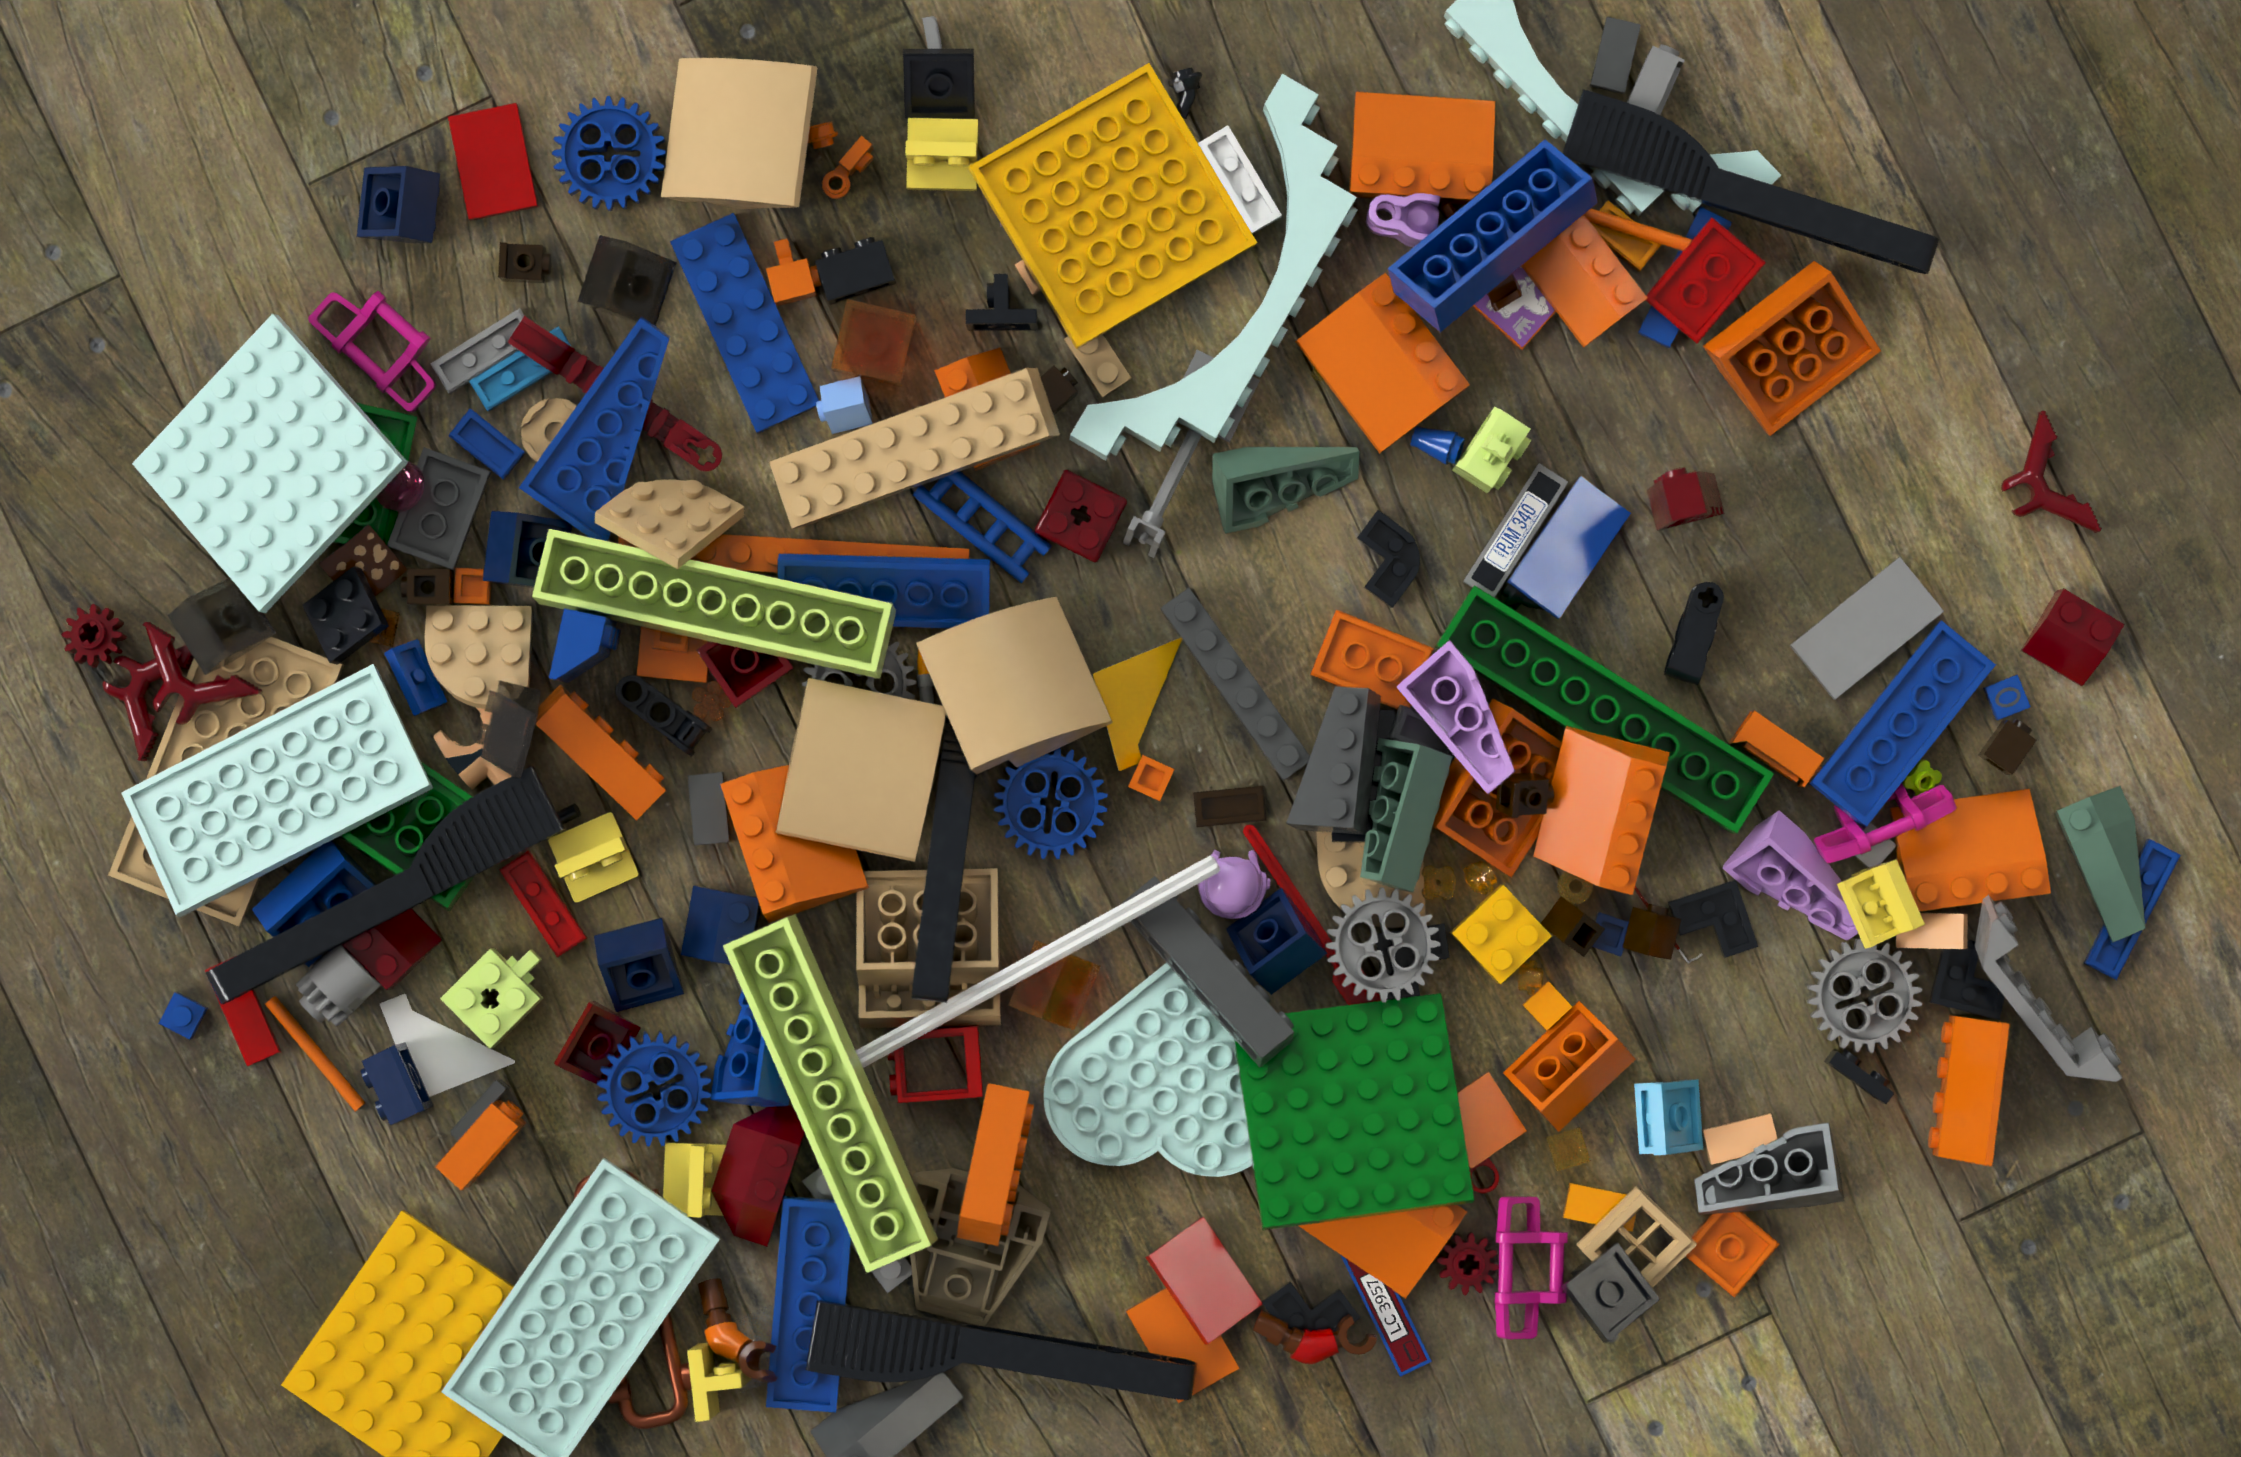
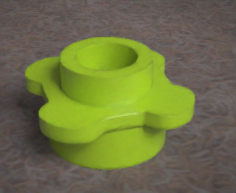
(1922, 770)

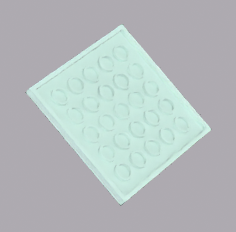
(269, 463)

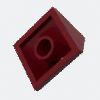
(742, 671)
(593, 1039)

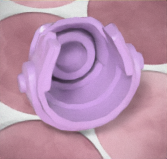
(1236, 888)

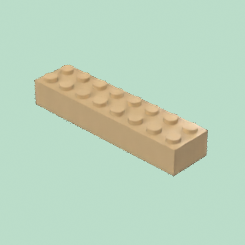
(914, 448)

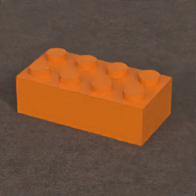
(992, 1174)

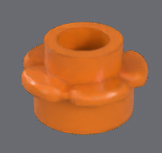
(822, 135)

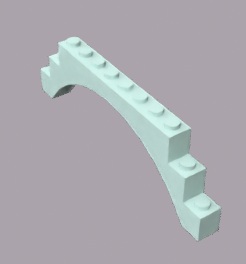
(1499, 39)
(1211, 393)

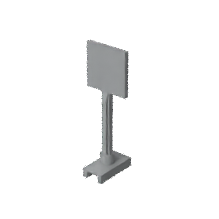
(1148, 527)

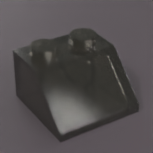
(626, 280)
(220, 625)
(510, 726)

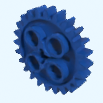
(608, 185)
(1083, 806)
(641, 1059)

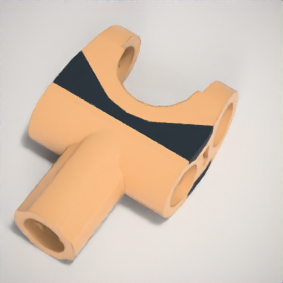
(468, 760)

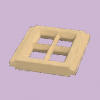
(1620, 1215)

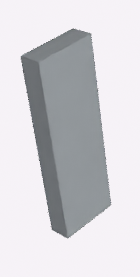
(478, 353)

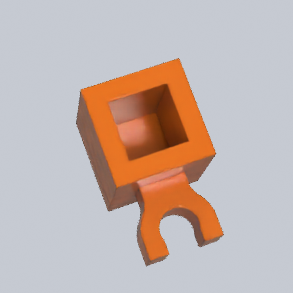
(791, 279)

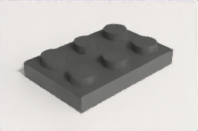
(444, 514)

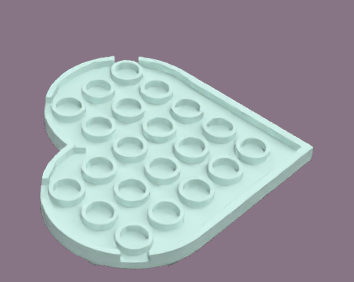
(1150, 1081)

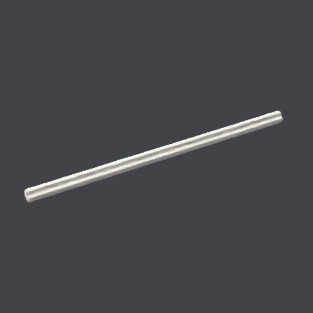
(1038, 960)

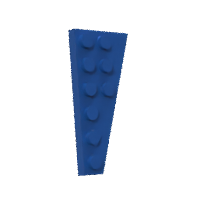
(599, 439)

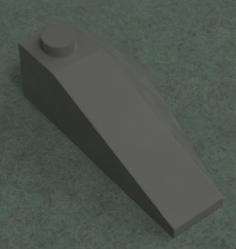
(1784, 1174)
(886, 1420)

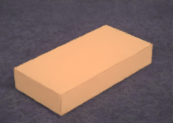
(1939, 932)
(1738, 1138)

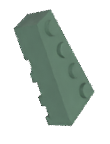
(1403, 812)

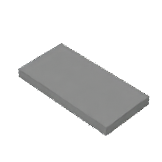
(1866, 628)

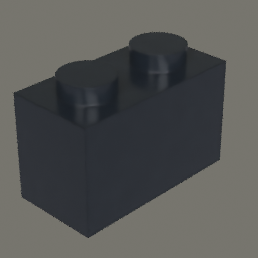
(855, 270)

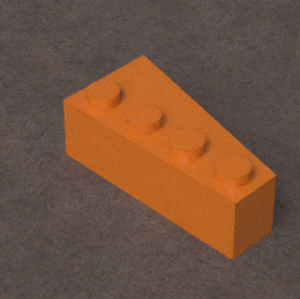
(598, 752)

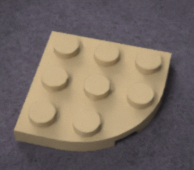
(670, 517)
(478, 647)
(1340, 874)

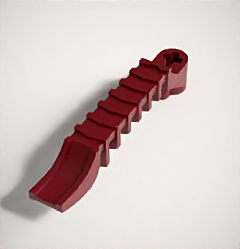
(578, 369)

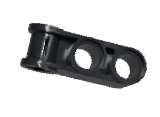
(1694, 635)
(679, 722)

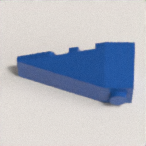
(747, 1070)

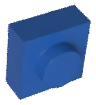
(183, 1015)

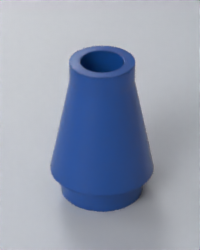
(1440, 444)

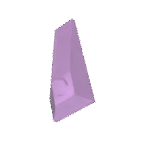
(1787, 867)

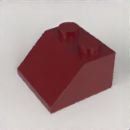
(2072, 636)
(394, 947)

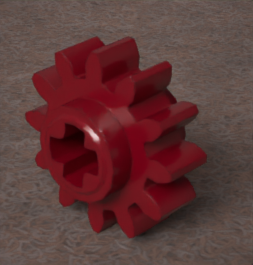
(105, 639)
(1475, 1274)

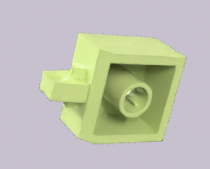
(1491, 450)
(515, 998)

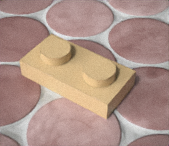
(1100, 365)

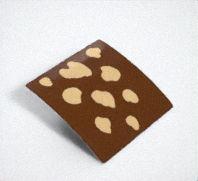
(369, 553)

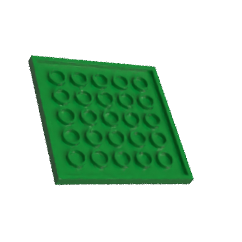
(1356, 1115)

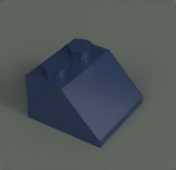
(398, 204)
(517, 547)
(716, 920)
(1276, 942)
(638, 964)
(396, 1084)

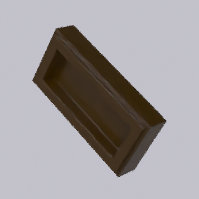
(1229, 806)

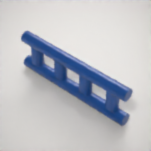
(986, 542)

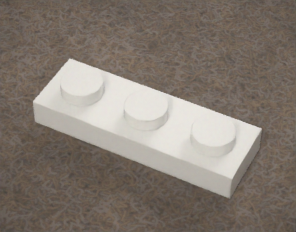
(1240, 179)

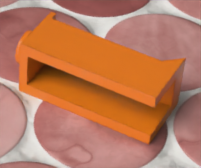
(1778, 749)

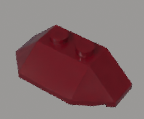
(757, 1171)

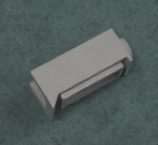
(1656, 79)

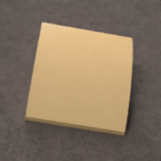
(739, 132)
(1014, 684)
(861, 769)
(888, 945)

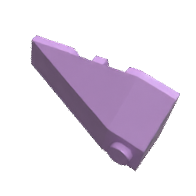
(1456, 709)

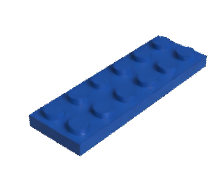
(745, 323)
(921, 589)
(1902, 724)
(809, 1269)

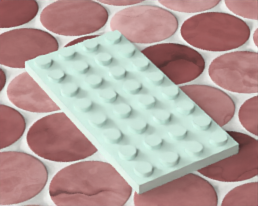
(276, 790)
(581, 1313)

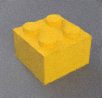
(1500, 934)

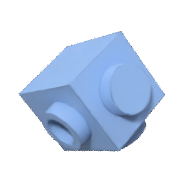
(844, 405)

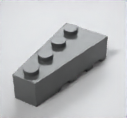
(1340, 767)

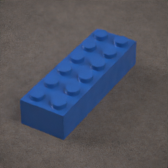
(1492, 235)

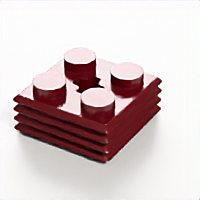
(1073, 494)

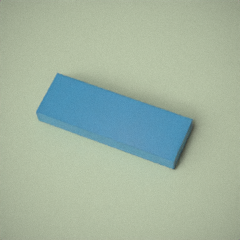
(510, 377)

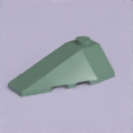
(1265, 480)
(2106, 852)

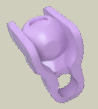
(1411, 219)

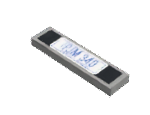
(1516, 530)

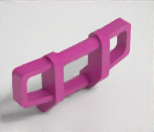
(345, 344)
(1917, 814)
(1532, 1298)

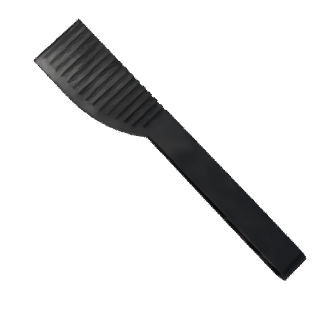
(1663, 155)
(463, 844)
(944, 873)
(907, 1348)

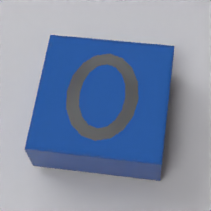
(2006, 697)

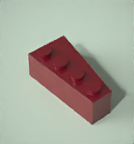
(1684, 498)

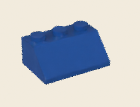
(582, 644)
(313, 887)

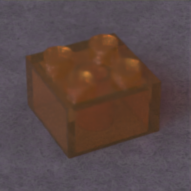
(874, 343)

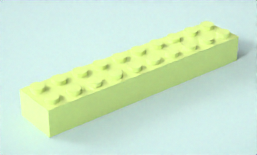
(715, 604)
(831, 1093)

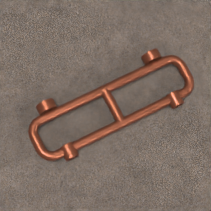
(678, 1372)

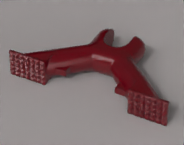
(2033, 478)
(193, 694)
(134, 698)

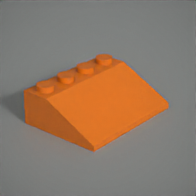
(1421, 146)
(1792, 347)
(1382, 363)
(1601, 808)
(1471, 814)
(1975, 852)
(784, 869)
(1969, 1089)
(1392, 1245)

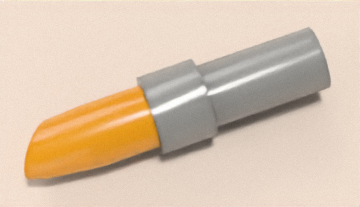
(924, 681)

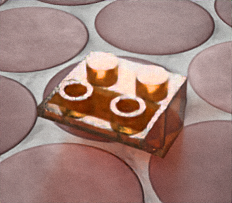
(1057, 991)

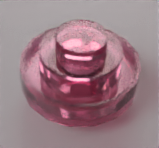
(403, 490)

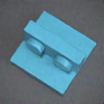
(1668, 1117)

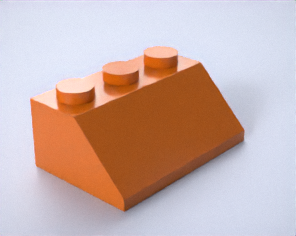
(1584, 281)
(973, 372)
(1569, 1066)

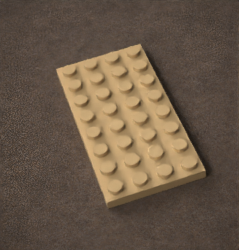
(286, 678)

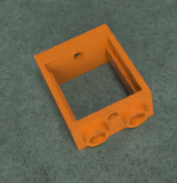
(481, 1143)

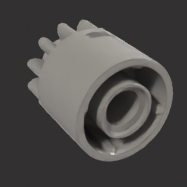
(336, 986)

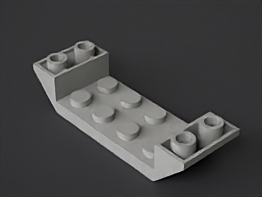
(2083, 1056)

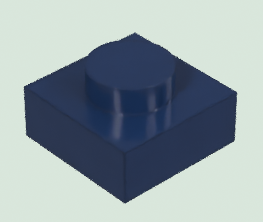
(1613, 936)

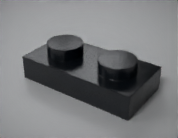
(1873, 1084)

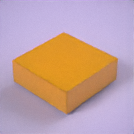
(1547, 1005)

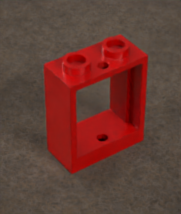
(898, 1081)

